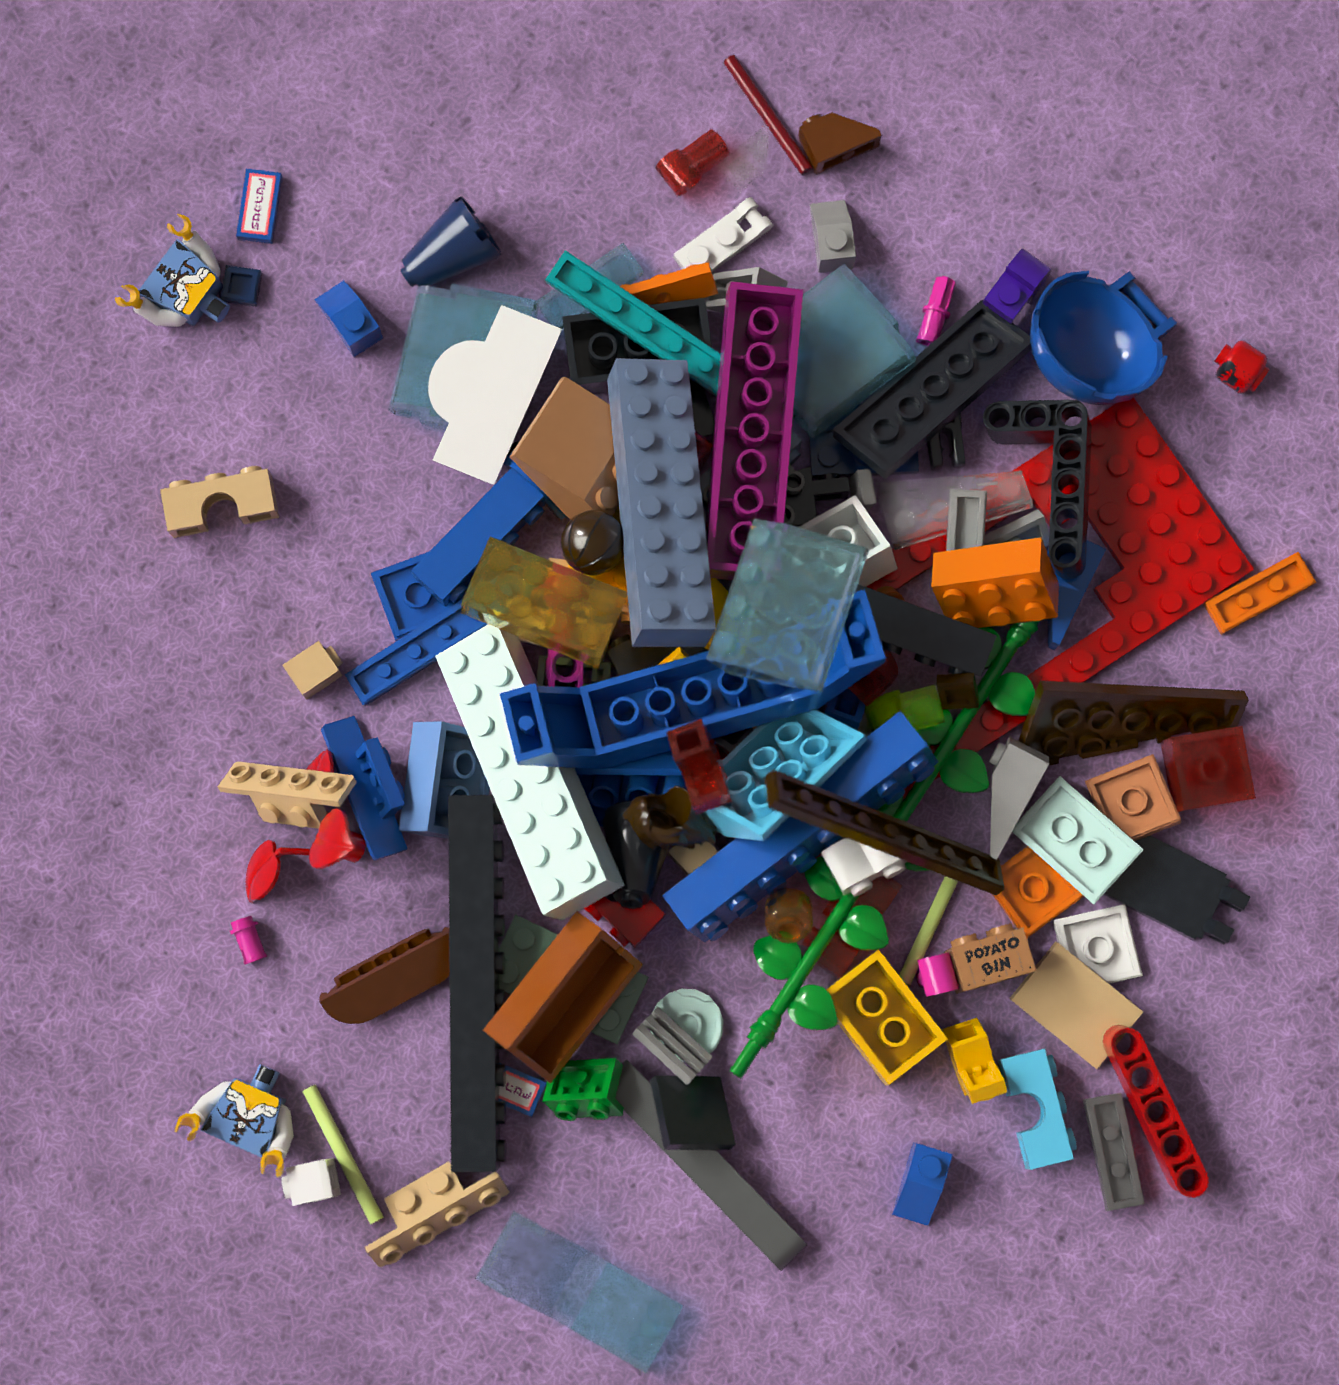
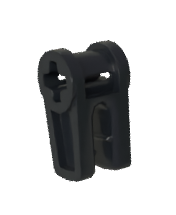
(956, 447)

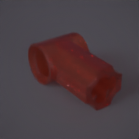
(686, 166)

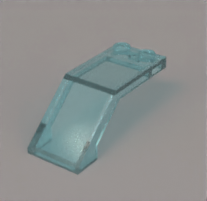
(580, 1291)

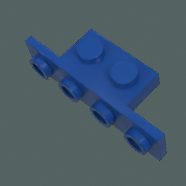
(376, 793)

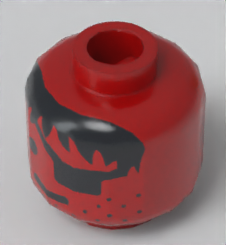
(1241, 367)

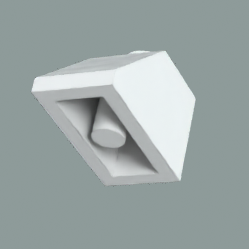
(311, 1181)

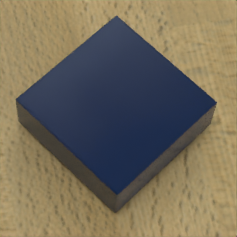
(241, 285)

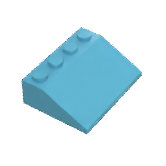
(800, 746)

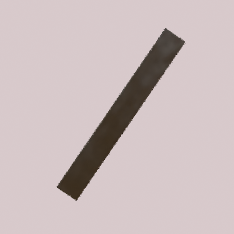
(883, 832)

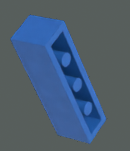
(497, 515)

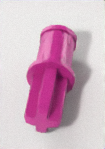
(936, 310)

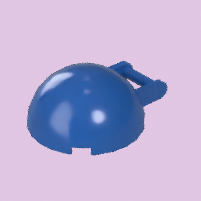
(1096, 339)

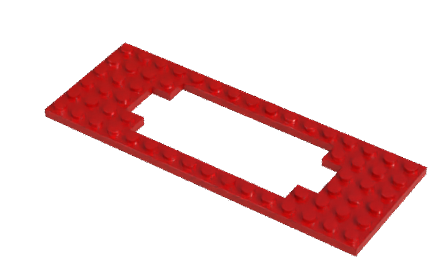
(1151, 523)

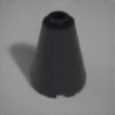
(635, 861)

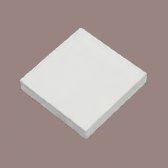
(1101, 942)

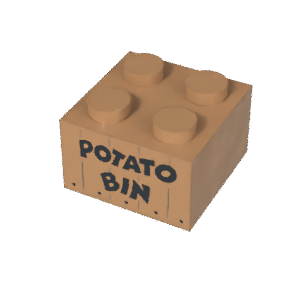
(991, 959)

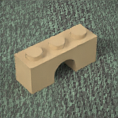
(188, 503)

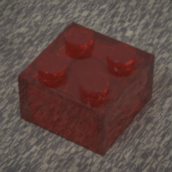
(1208, 769)

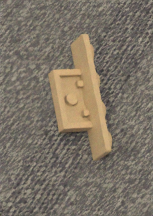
(287, 793)
(430, 1208)

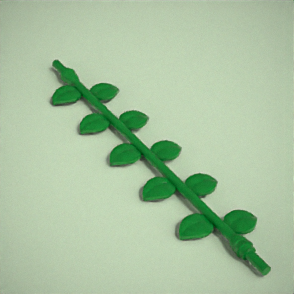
(864, 925)

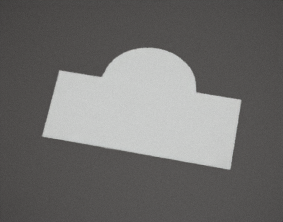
(487, 391)

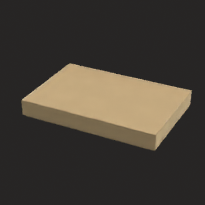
(1074, 1003)

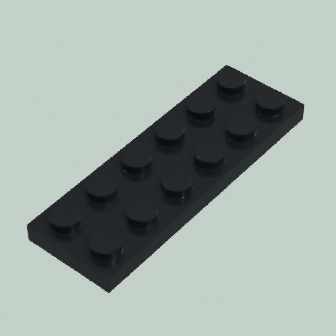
(932, 389)

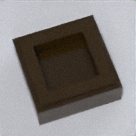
(957, 691)

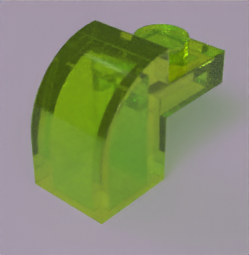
(919, 707)

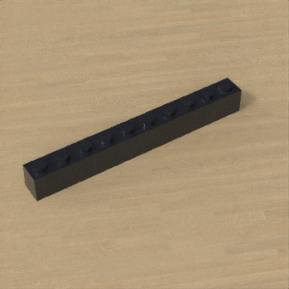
(475, 983)

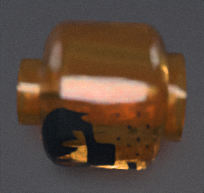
(788, 915)

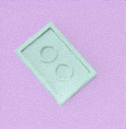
(1077, 840)

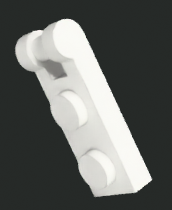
(725, 237)

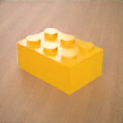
(884, 1018)

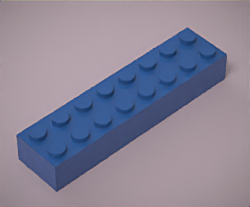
(751, 869)

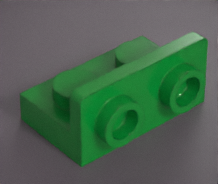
(585, 1090)

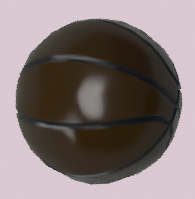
(592, 542)

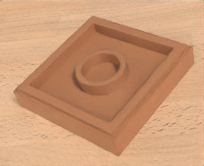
(1135, 798)

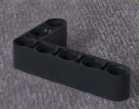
(1064, 471)

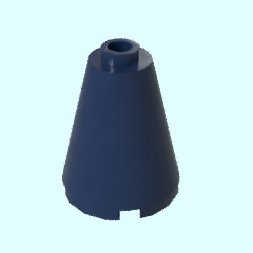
(450, 247)

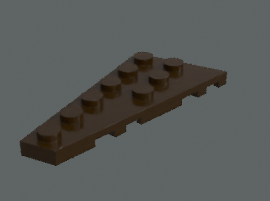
(1114, 717)

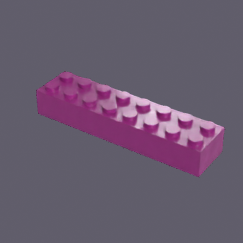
(752, 418)

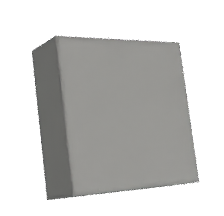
(862, 486)

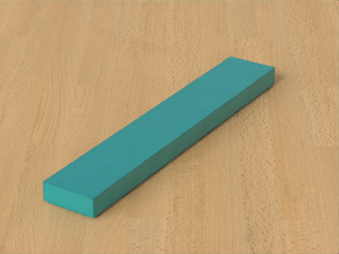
(635, 319)

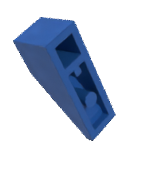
(1072, 592)

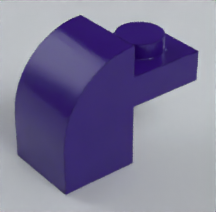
(1017, 285)

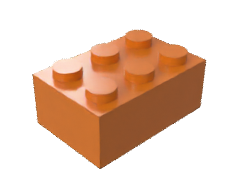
(996, 583)

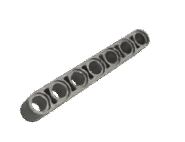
(714, 1177)

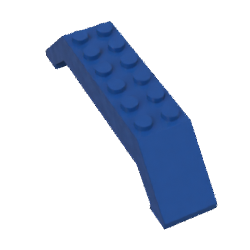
(632, 712)

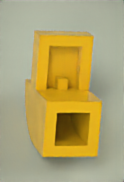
(974, 1061)

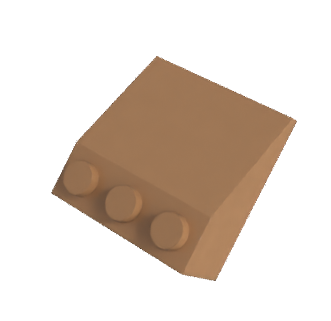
(571, 451)

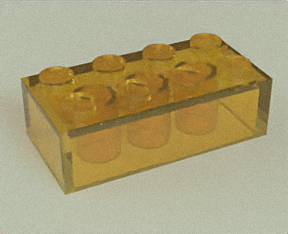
(544, 602)

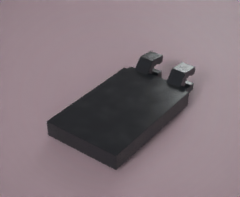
(1177, 891)

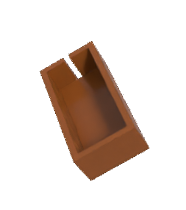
(563, 996)

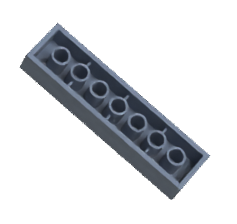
(660, 504)

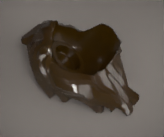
(668, 820)

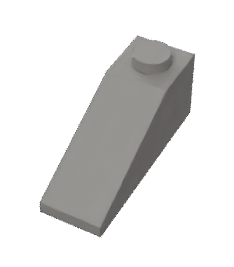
(1014, 780)

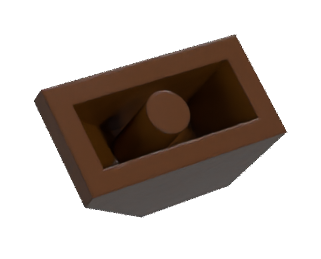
(835, 139)

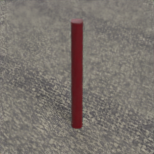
(767, 114)

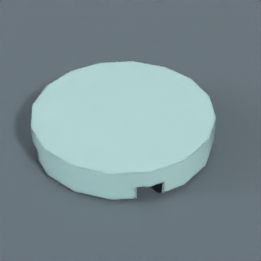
(699, 1008)

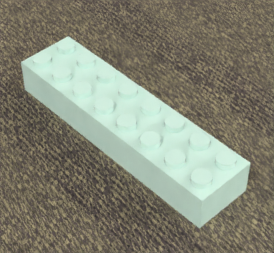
(540, 805)

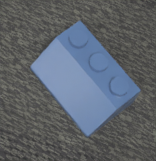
(438, 766)

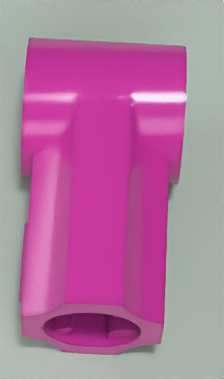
(937, 974)

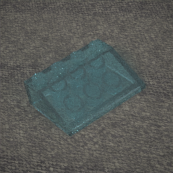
(787, 605)

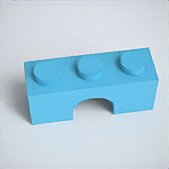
(1049, 1139)

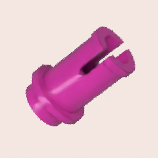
(248, 939)

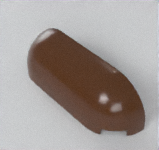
(389, 978)

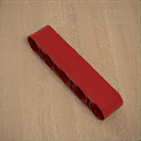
(1168, 1123)

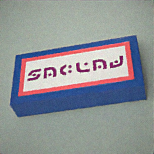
(259, 206)
(521, 1091)

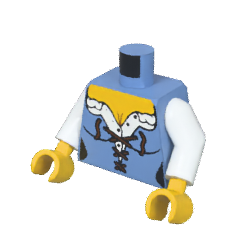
(181, 284)
(245, 1117)

